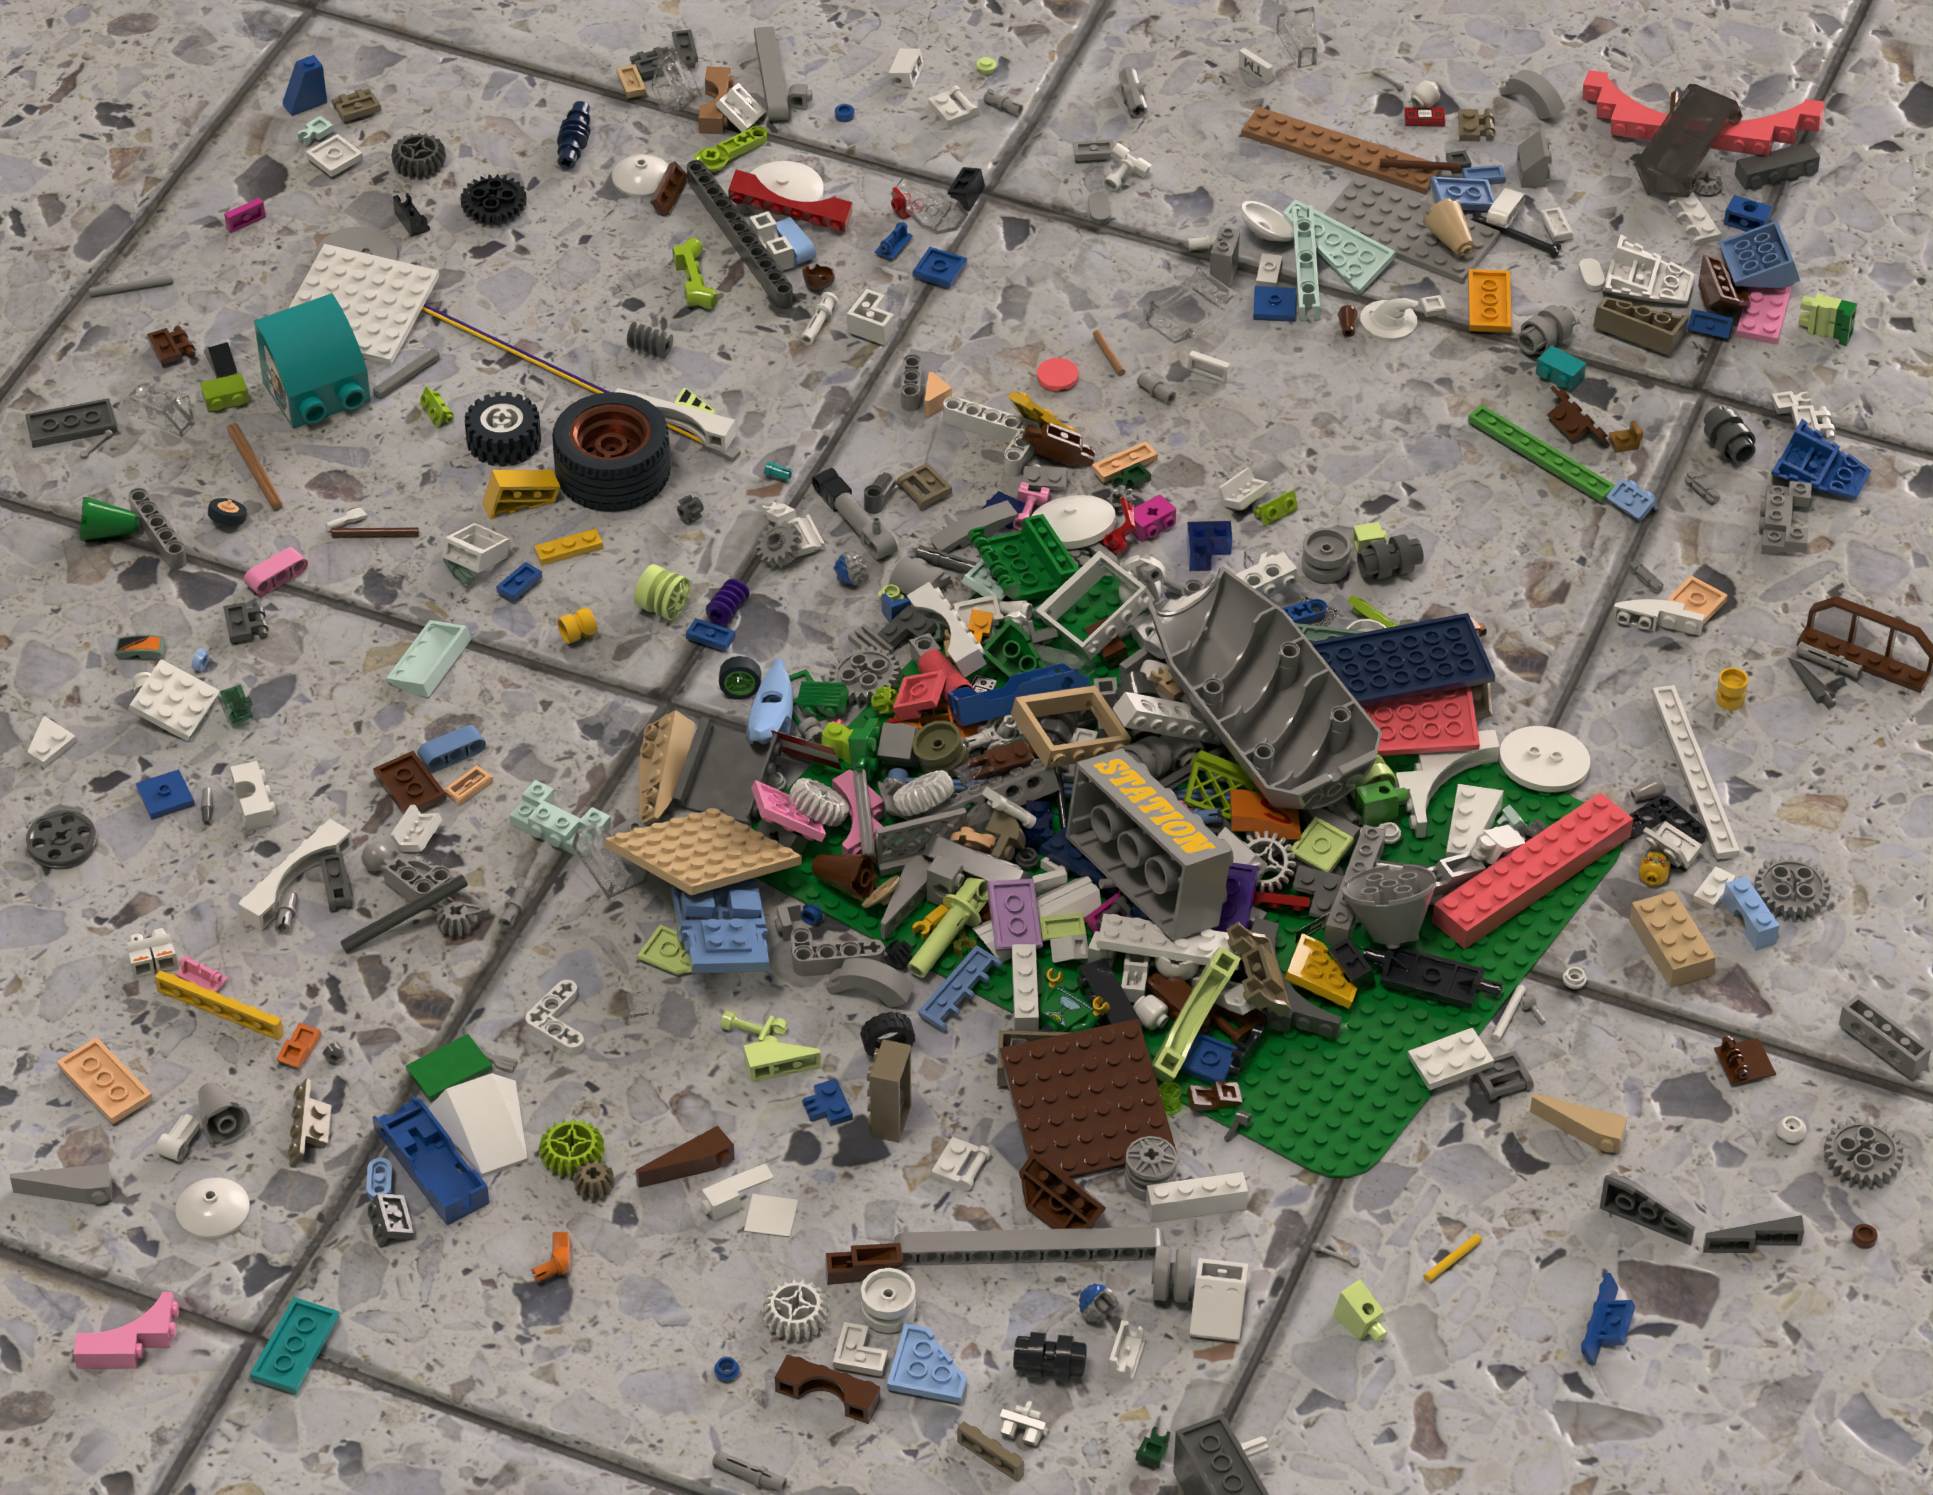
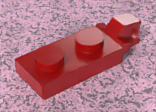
(1275, 900)

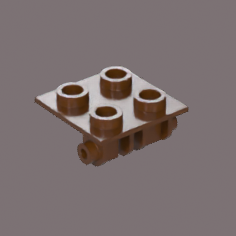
(1744, 1060)

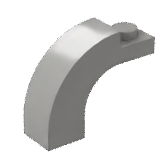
(1537, 91)
(874, 977)

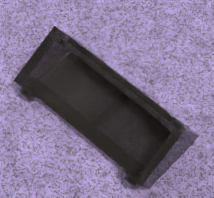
(1684, 140)

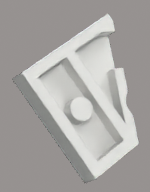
(49, 742)

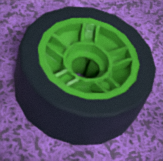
(740, 677)

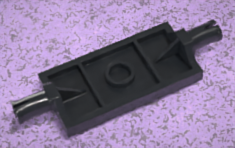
(1432, 976)

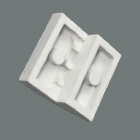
(740, 108)

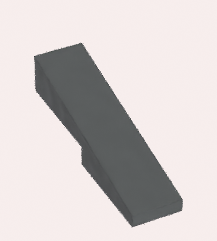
(1743, 1238)

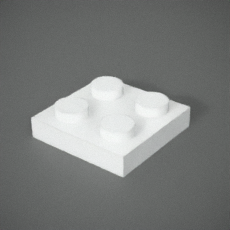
(334, 155)

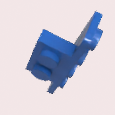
(1608, 1321)

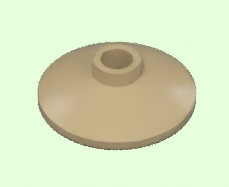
(882, 893)

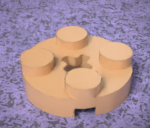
(970, 839)

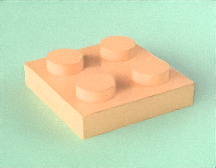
(1699, 597)

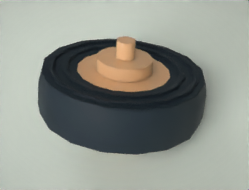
(227, 511)

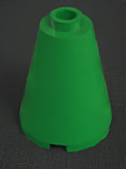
(105, 520)

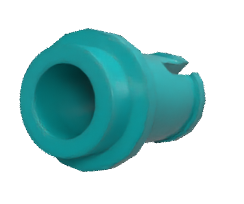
(777, 471)

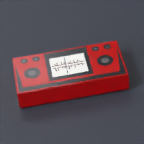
(1424, 116)

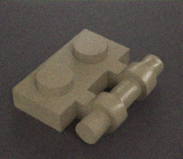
(356, 104)
(1469, 124)

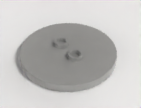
(362, 240)

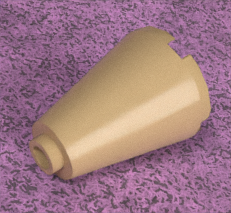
(1450, 226)

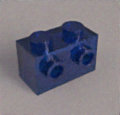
(1040, 831)

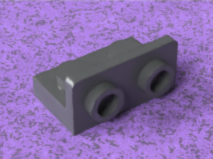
(390, 1218)

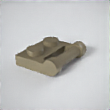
(928, 481)

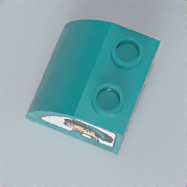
(311, 361)

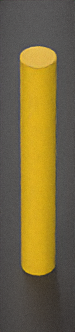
(1452, 1258)

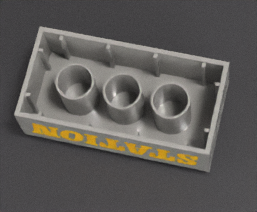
(1148, 844)

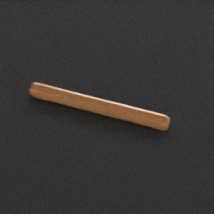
(255, 466)

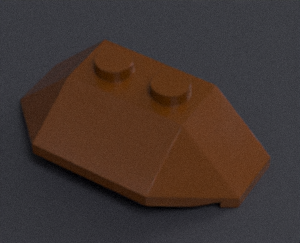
(1718, 286)
(1057, 1197)

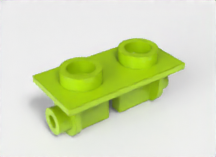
(435, 407)
(1277, 508)

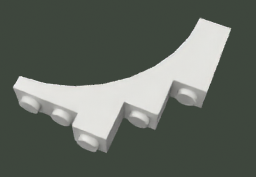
(1435, 770)

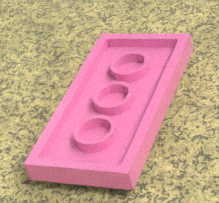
(1764, 315)

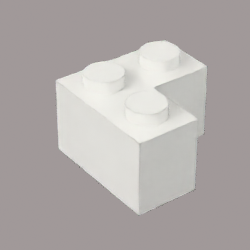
(870, 319)

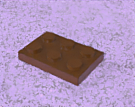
(409, 782)

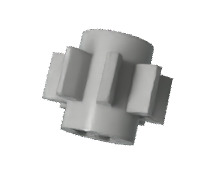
(1116, 496)

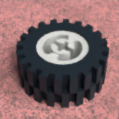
(502, 441)

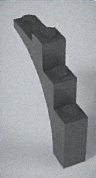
(1303, 1013)

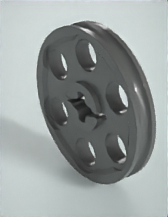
(67, 841)

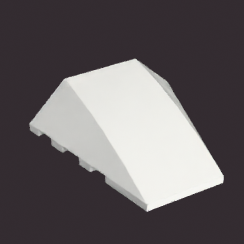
(1645, 276)
(484, 1122)

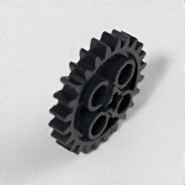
(493, 199)

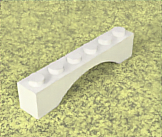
(710, 428)
(963, 648)
(261, 904)

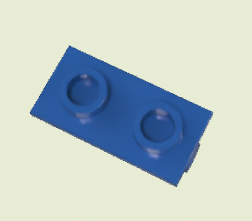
(894, 242)

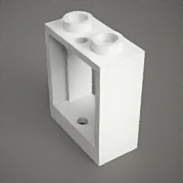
(474, 547)

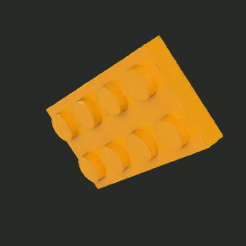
(1489, 300)

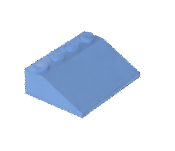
(1760, 258)

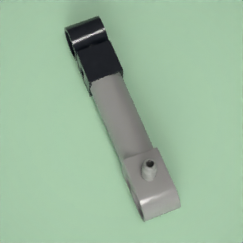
(839, 498)

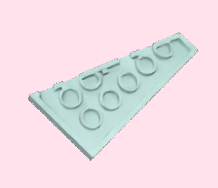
(1346, 250)

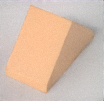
(936, 393)

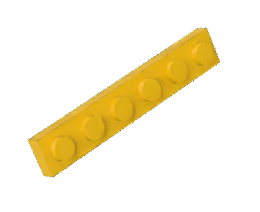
(219, 1005)

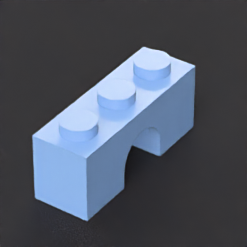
(1744, 900)

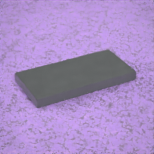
(70, 422)

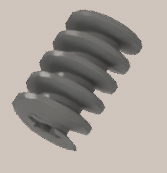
(648, 341)

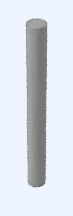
(131, 285)

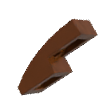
(1219, 1096)

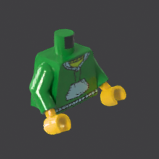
(1066, 1012)

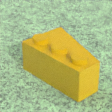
(519, 489)

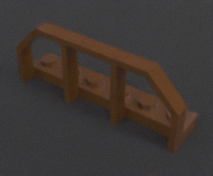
(1872, 662)

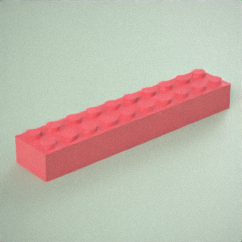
(1532, 870)

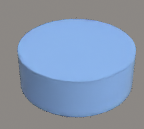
(200, 660)

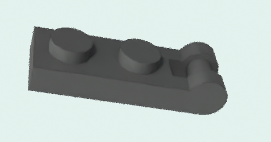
(336, 880)

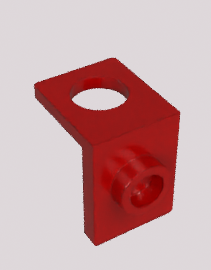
(899, 203)

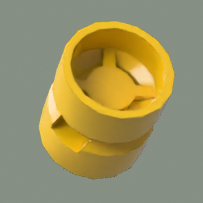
(575, 626)
(1731, 688)

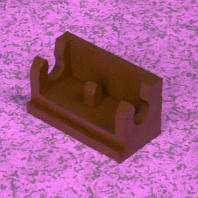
(1114, 648)

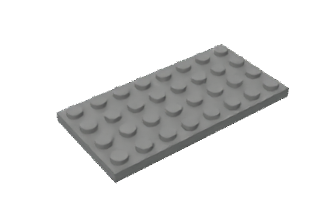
(1398, 224)

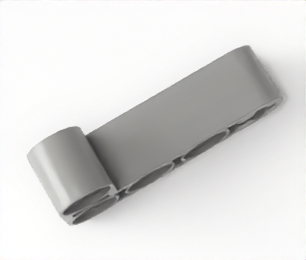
(824, 958)

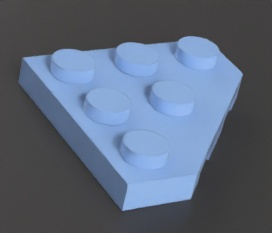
(925, 1367)

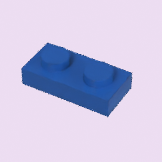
(1710, 324)
(519, 581)
(710, 634)

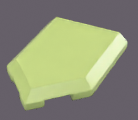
(665, 951)

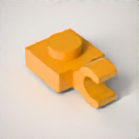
(980, 624)

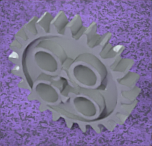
(865, 672)
(1809, 887)
(1863, 1152)

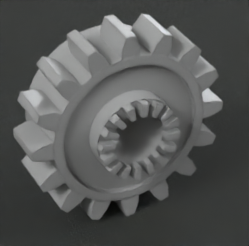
(779, 544)

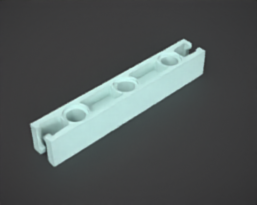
(1306, 263)

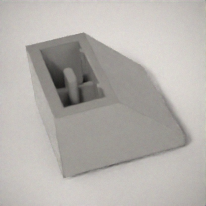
(1534, 160)

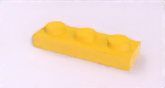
(568, 547)

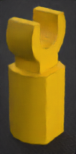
(930, 921)

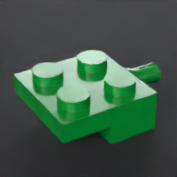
(864, 747)

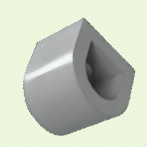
(799, 96)

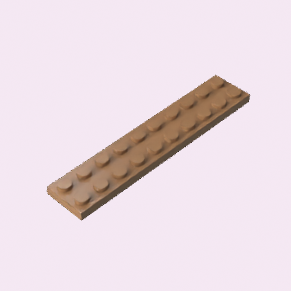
(1335, 149)

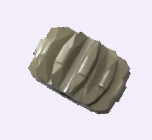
(593, 1180)

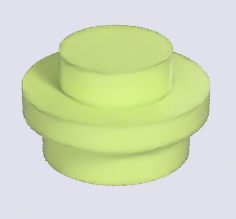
(986, 65)

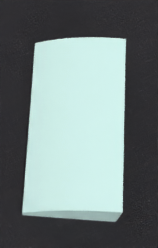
(429, 657)

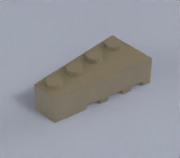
(1641, 324)

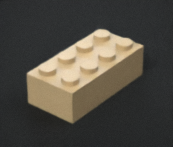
(1672, 939)

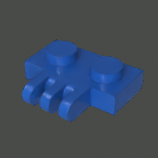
(828, 1103)

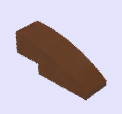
(861, 1261)

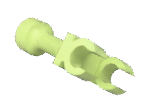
(776, 1025)

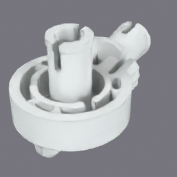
(993, 736)

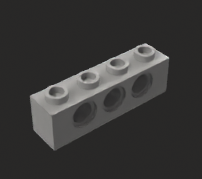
(1884, 1036)

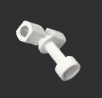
(1127, 165)

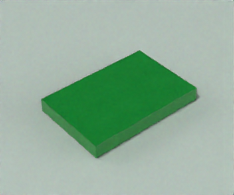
(448, 1067)

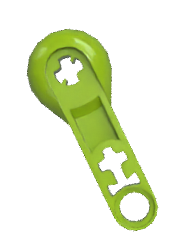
(717, 157)

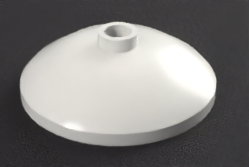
(639, 175)
(1266, 222)
(216, 1216)

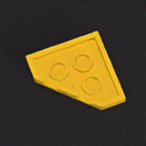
(1028, 409)
(1318, 973)

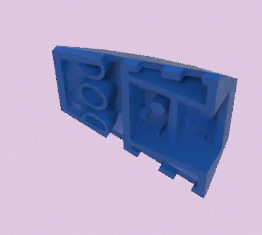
(1818, 462)

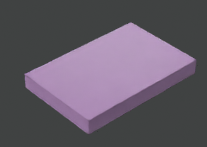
(1014, 913)

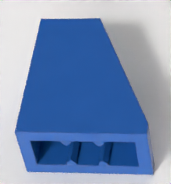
(305, 86)

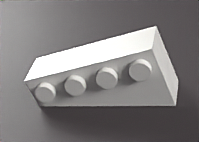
(1472, 813)

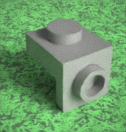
(1042, 636)
(785, 916)

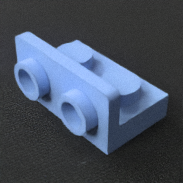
(1631, 499)

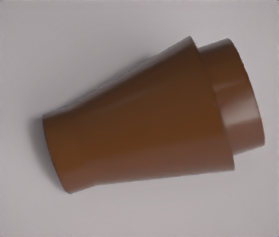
(1348, 317)

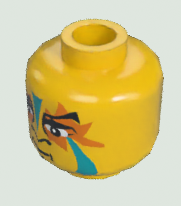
(1654, 867)

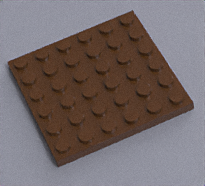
(1085, 1096)

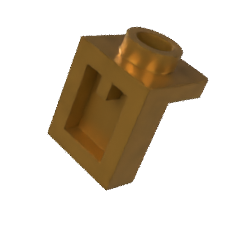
(1626, 439)

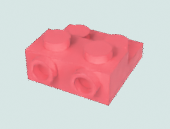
(919, 693)

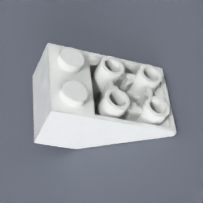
(1219, 1299)

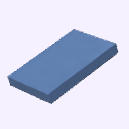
(1470, 193)

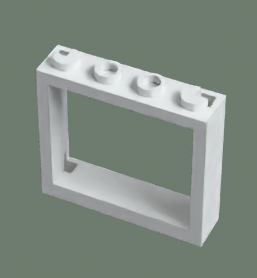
(1077, 586)

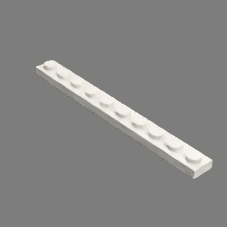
(1695, 772)

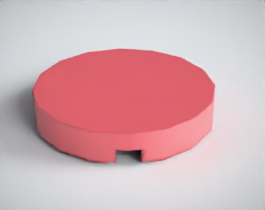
(1057, 374)

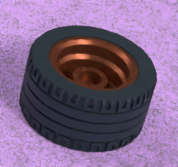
(611, 451)

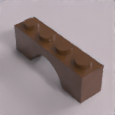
(799, 1377)

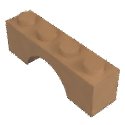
(717, 84)

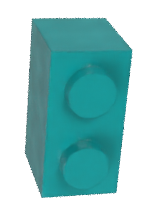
(1560, 368)

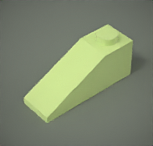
(777, 1059)

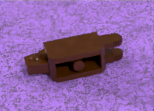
(1059, 444)
(1002, 759)
(1174, 994)

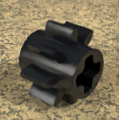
(898, 954)

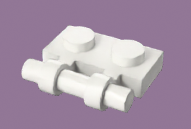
(1812, 417)

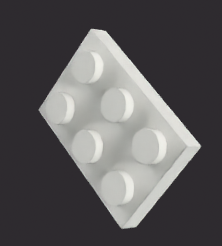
(1450, 1058)

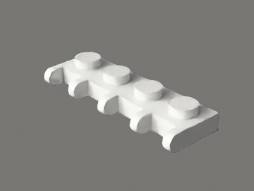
(1697, 218)

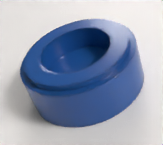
(844, 113)

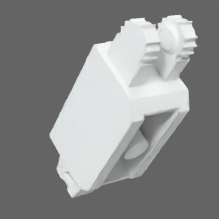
(1496, 844)

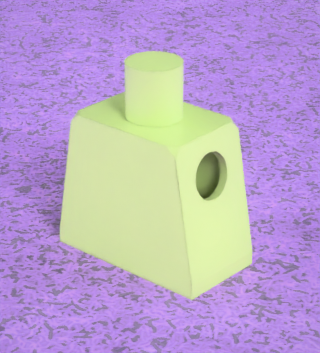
(1360, 1312)

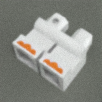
(156, 947)

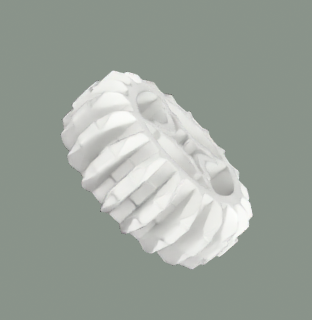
(923, 793)
(819, 802)
(1274, 866)
(795, 1310)

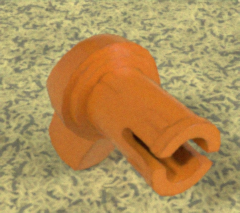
(559, 1259)

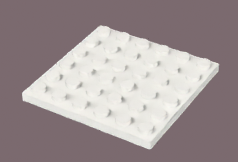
(374, 293)

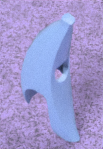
(771, 706)

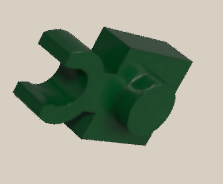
(1132, 476)
(1153, 1449)

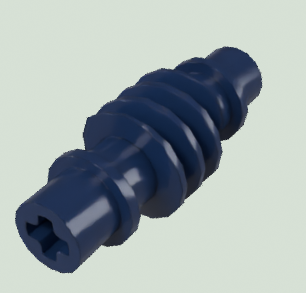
(573, 135)

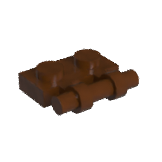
(165, 348)

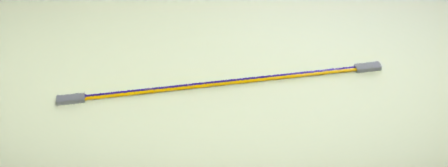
(731, 453)

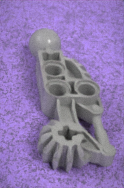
(417, 877)

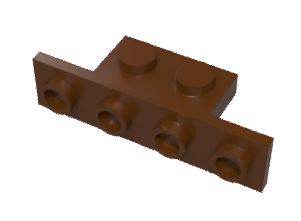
(1571, 421)

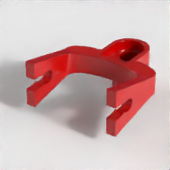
(1116, 539)

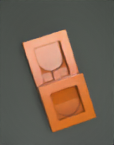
(299, 1046)

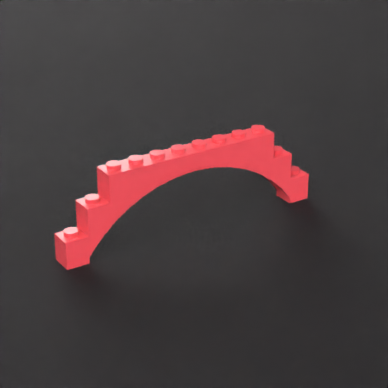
(1747, 137)

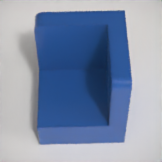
(892, 609)

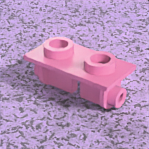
(200, 974)

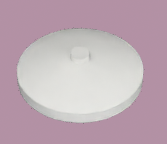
(790, 181)
(1079, 519)

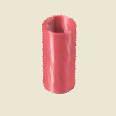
(934, 661)

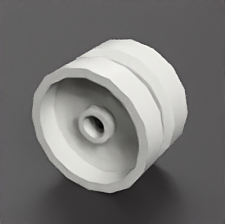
(888, 1300)

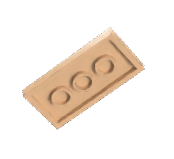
(104, 1080)

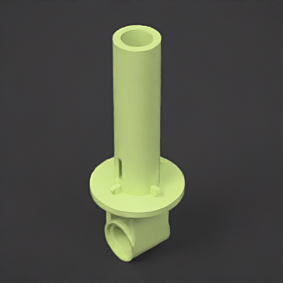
(963, 910)

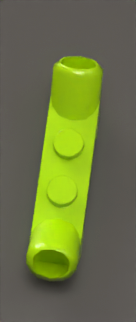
(695, 292)

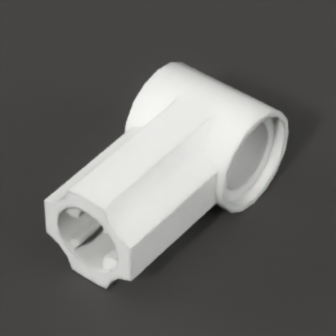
(176, 1142)

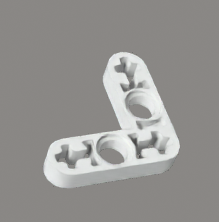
(549, 1018)

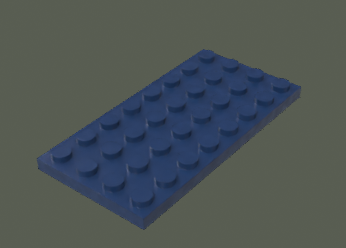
(1408, 659)

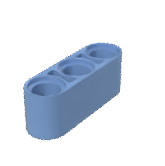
(451, 748)

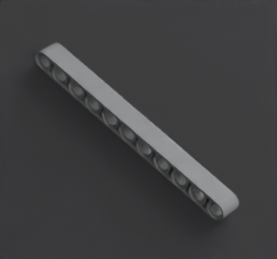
(1029, 1246)

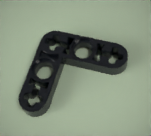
(1668, 814)

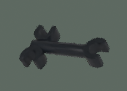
(1244, 1049)

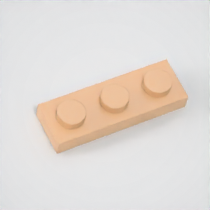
(1115, 464)

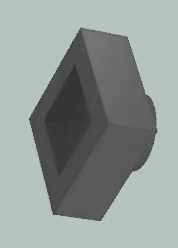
(1459, 157)

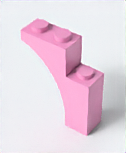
(845, 787)
(125, 1345)

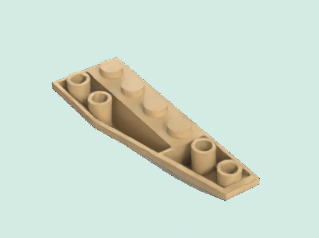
(661, 762)

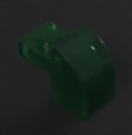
(235, 704)

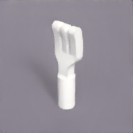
(351, 517)

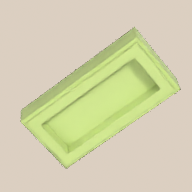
(1061, 926)

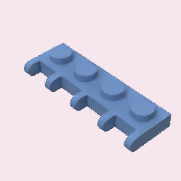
(958, 986)

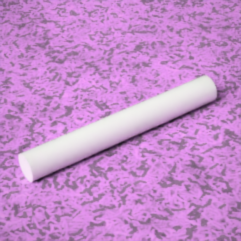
(1508, 1013)

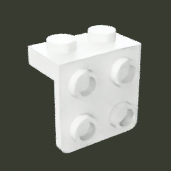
(1673, 844)

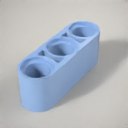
(802, 246)

